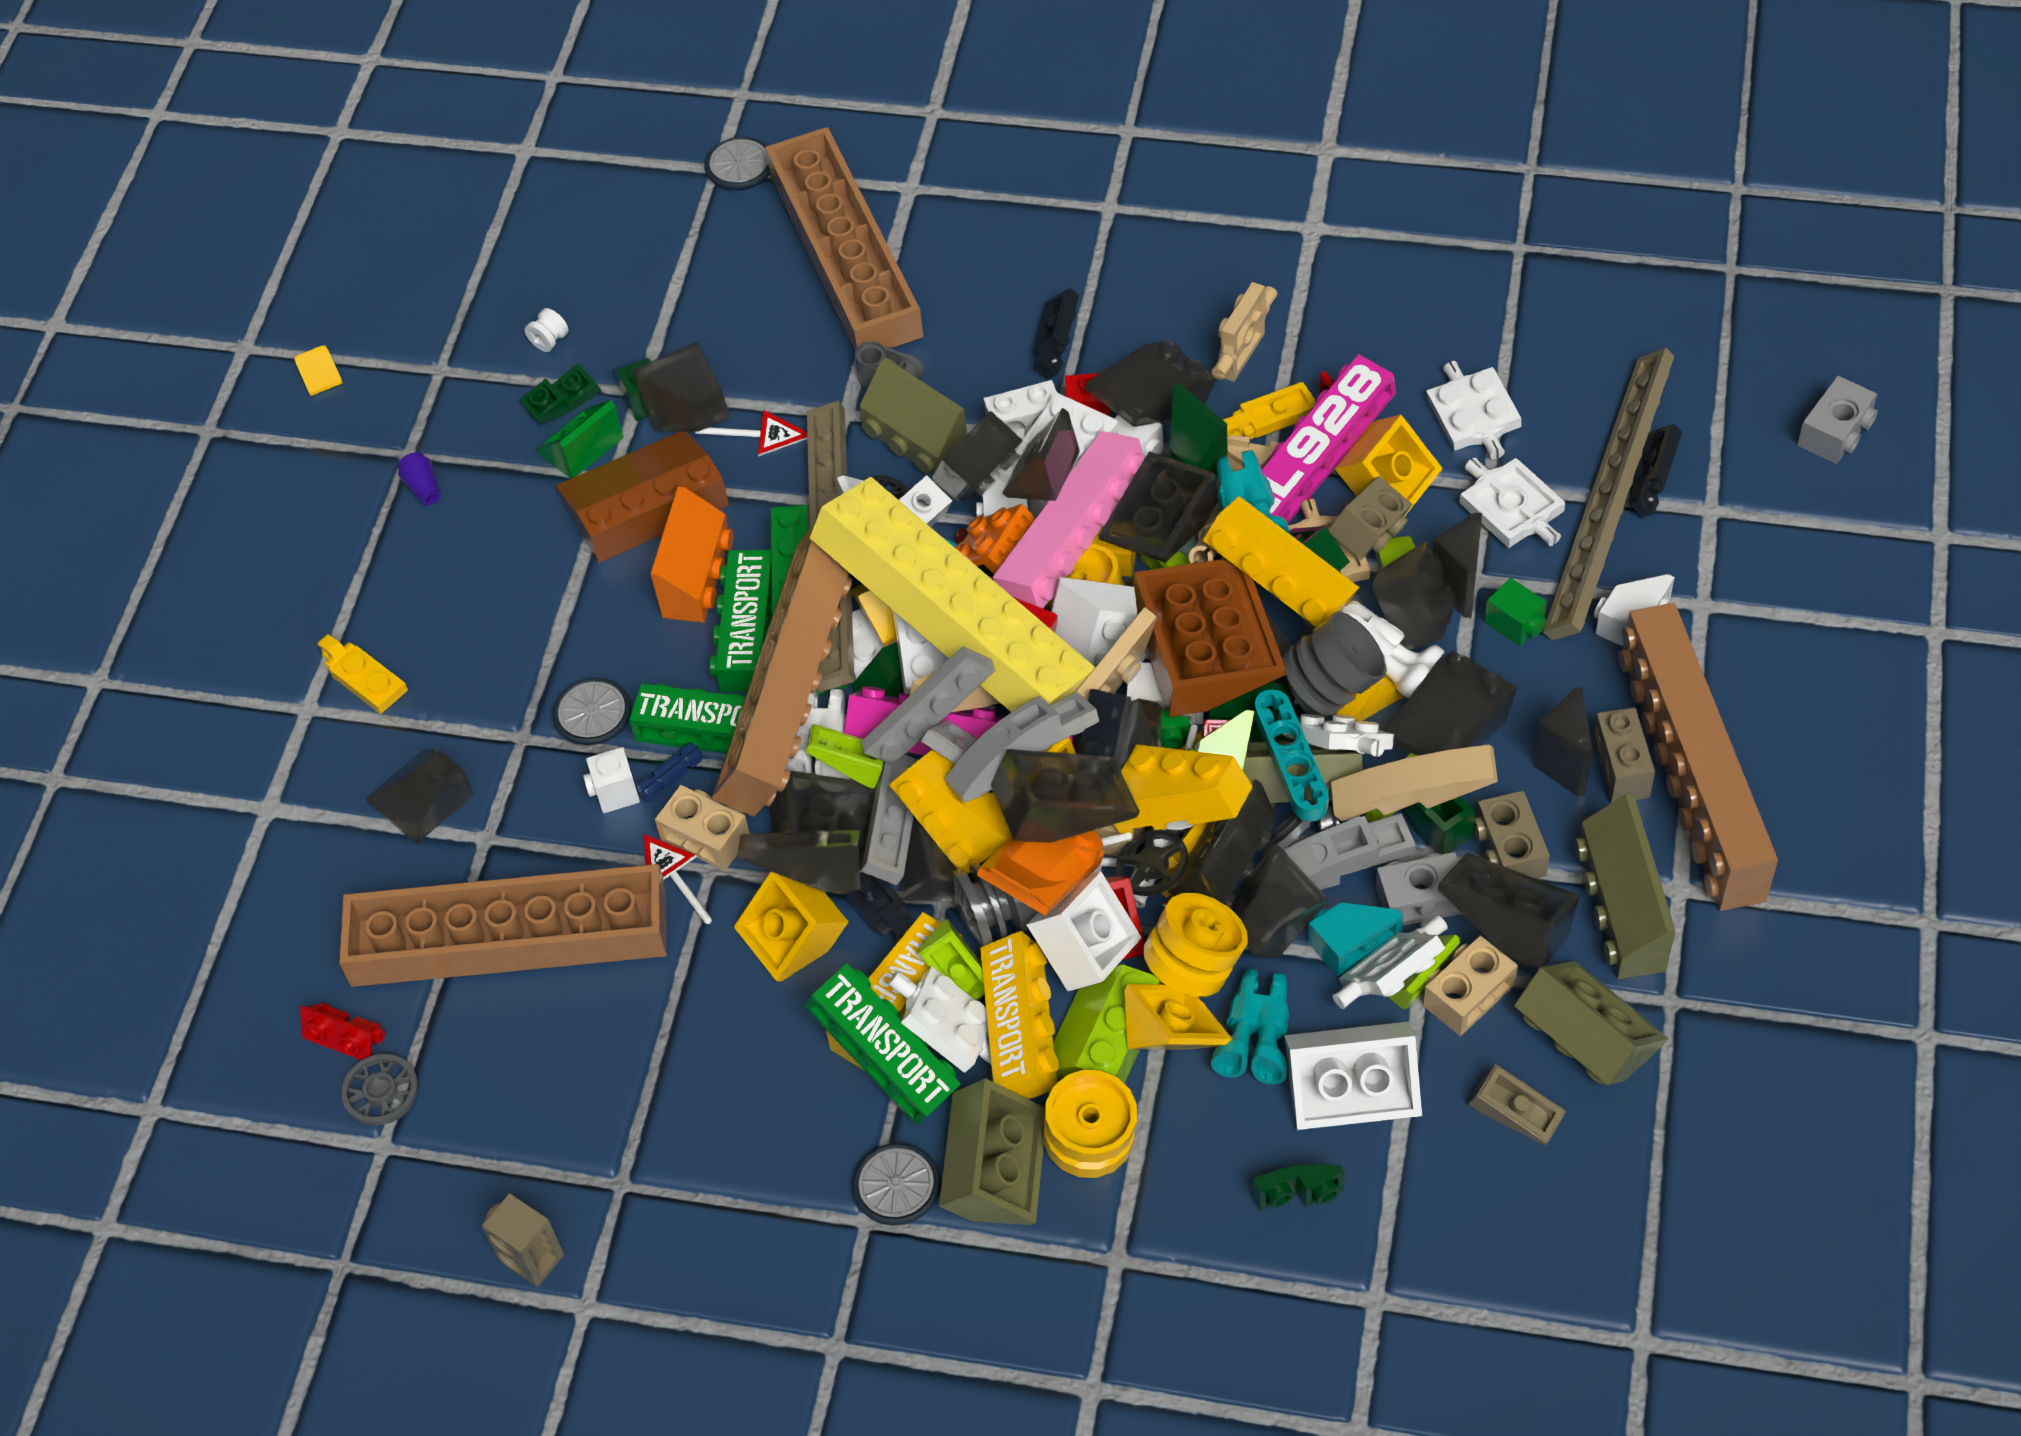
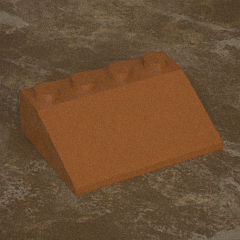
(633, 495)
(1207, 634)

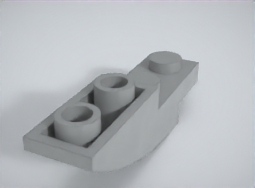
(1029, 728)
(1351, 848)

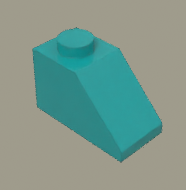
(1351, 933)

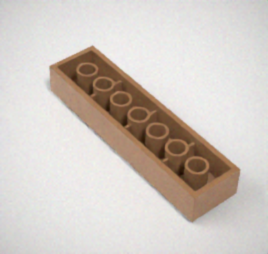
(843, 241)
(783, 680)
(1697, 758)
(503, 925)

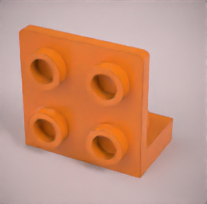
(995, 536)

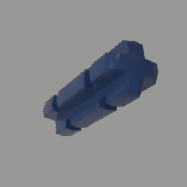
(669, 772)

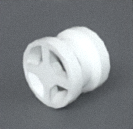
(546, 330)

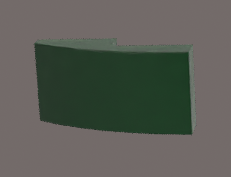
(554, 400)
(1311, 1182)

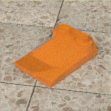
(1043, 871)

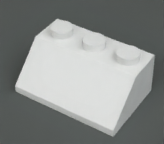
(1353, 1075)

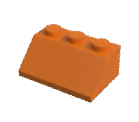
(690, 558)

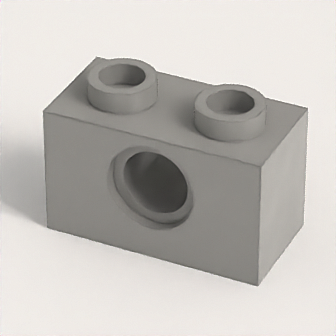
(1838, 419)
(1397, 891)

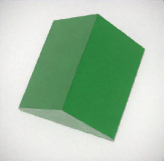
(583, 439)

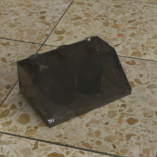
(1226, 849)

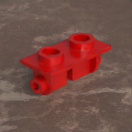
(332, 1030)

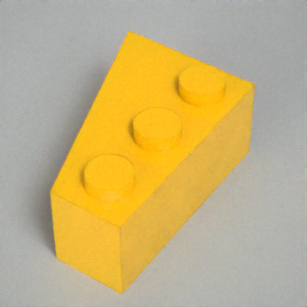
(1182, 786)
(962, 830)

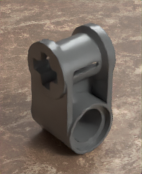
(871, 353)

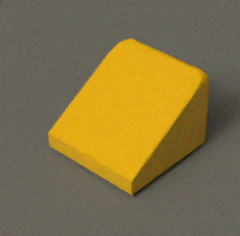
(317, 370)

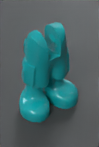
(1247, 483)
(1261, 1015)

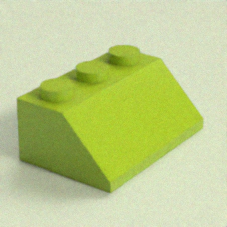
(1095, 1027)

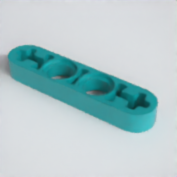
(1287, 755)

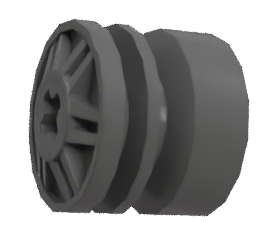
(1334, 663)
(987, 907)

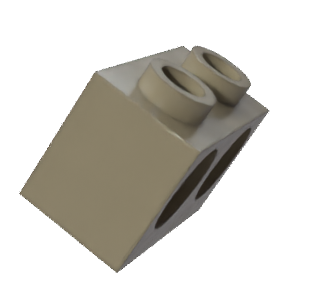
(1370, 518)
(1623, 754)
(1518, 837)
(522, 1239)

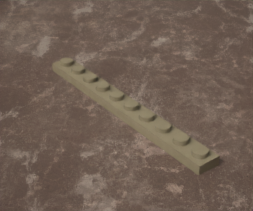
(825, 463)
(1608, 496)

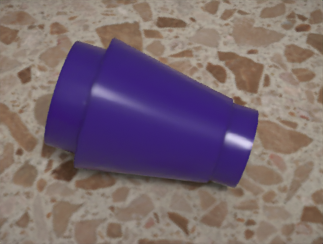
(420, 478)

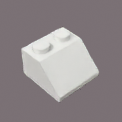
(1093, 615)
(1085, 933)

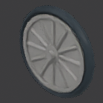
(737, 163)
(592, 711)
(896, 1184)

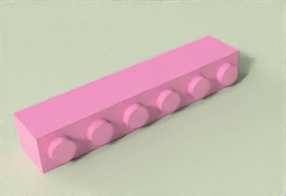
(1072, 521)

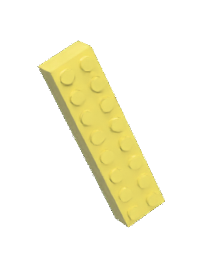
(946, 595)

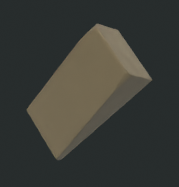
(1516, 1105)

